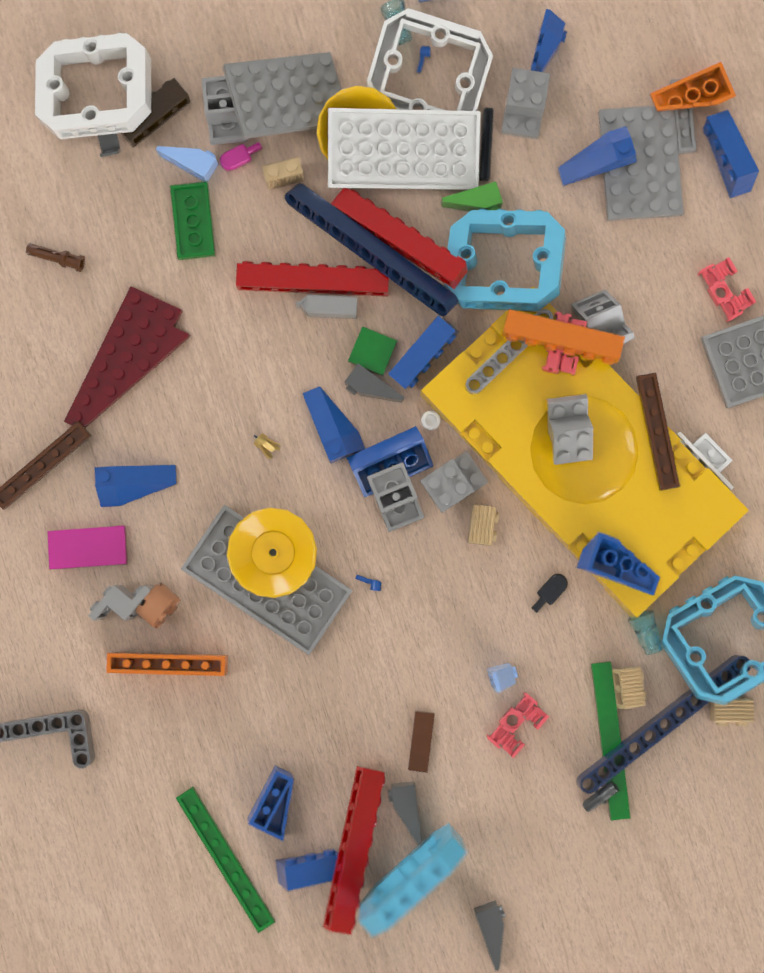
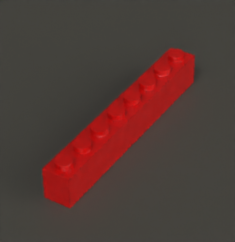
(404, 240)
(311, 279)
(354, 851)

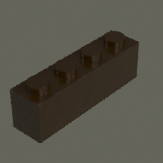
(164, 105)

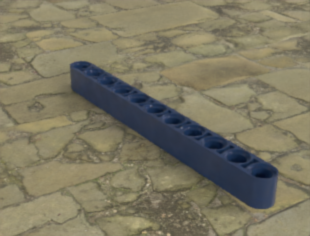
(371, 249)
(658, 733)

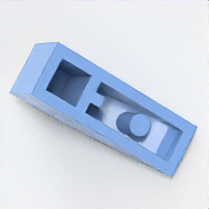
(191, 160)
(502, 676)

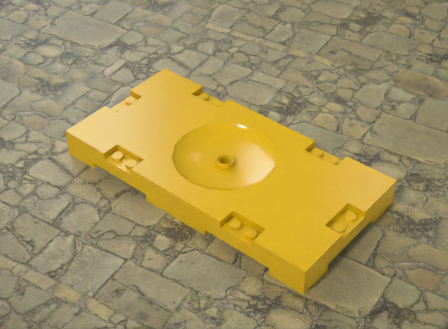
(578, 499)

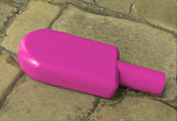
(238, 156)

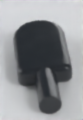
(550, 591)

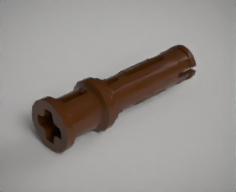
(64, 258)

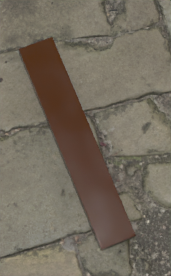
(657, 431)
(43, 464)

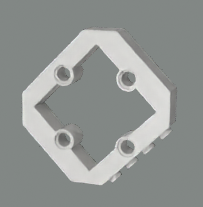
(428, 26)
(51, 89)

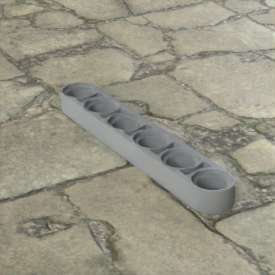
(495, 365)

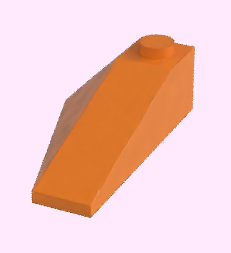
(700, 89)

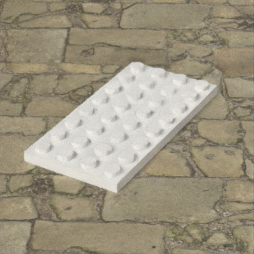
(403, 148)

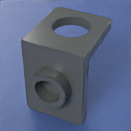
(109, 144)

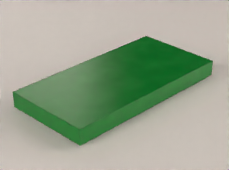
(192, 220)

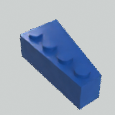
(731, 154)
(423, 352)

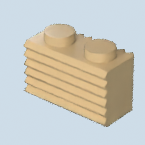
(283, 173)
(482, 525)
(629, 687)
(738, 711)

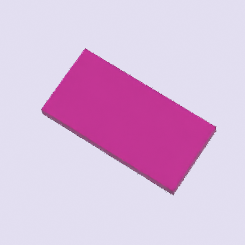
(87, 547)

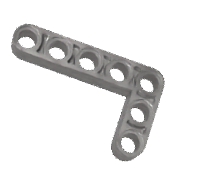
(50, 726)

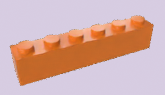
(563, 336)
(167, 663)

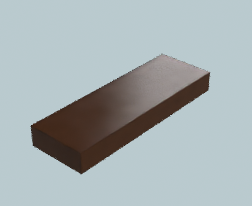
(421, 741)

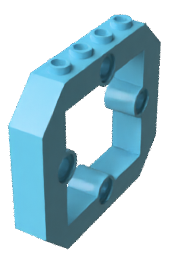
(523, 222)
(680, 651)
(411, 880)

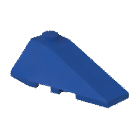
(549, 40)
(603, 155)
(335, 430)
(127, 483)
(611, 560)

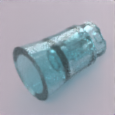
(391, 9)
(647, 632)

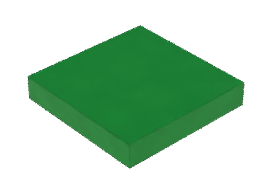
(372, 351)

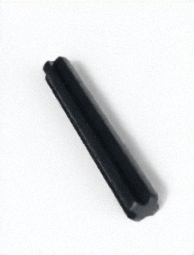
(486, 146)

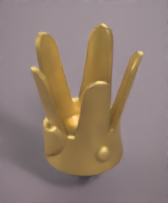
(265, 445)

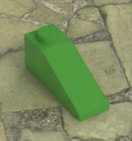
(477, 198)

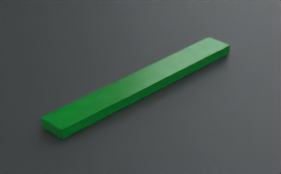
(610, 734)
(225, 859)

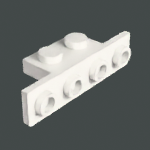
(709, 455)

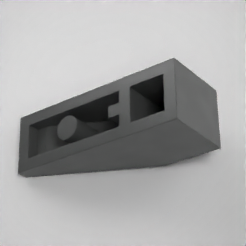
(368, 385)
(405, 803)
(492, 928)

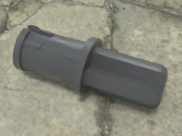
(600, 796)

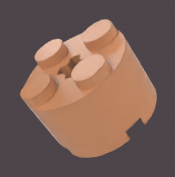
(158, 605)

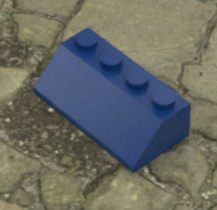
(404, 447)

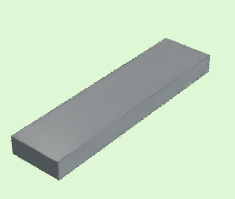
(684, 129)

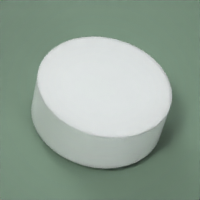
(430, 420)

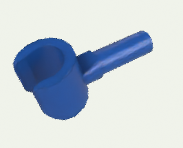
(424, 52)
(375, 584)

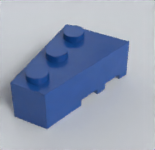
(272, 804)
(306, 870)

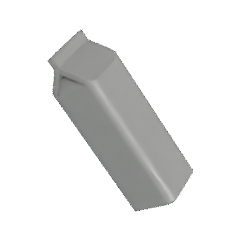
(329, 306)

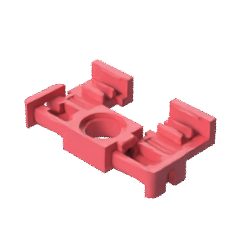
(713, 277)
(555, 360)
(502, 732)

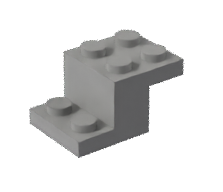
(525, 103)
(220, 112)
(603, 314)
(570, 429)
(454, 481)
(395, 497)
(120, 601)

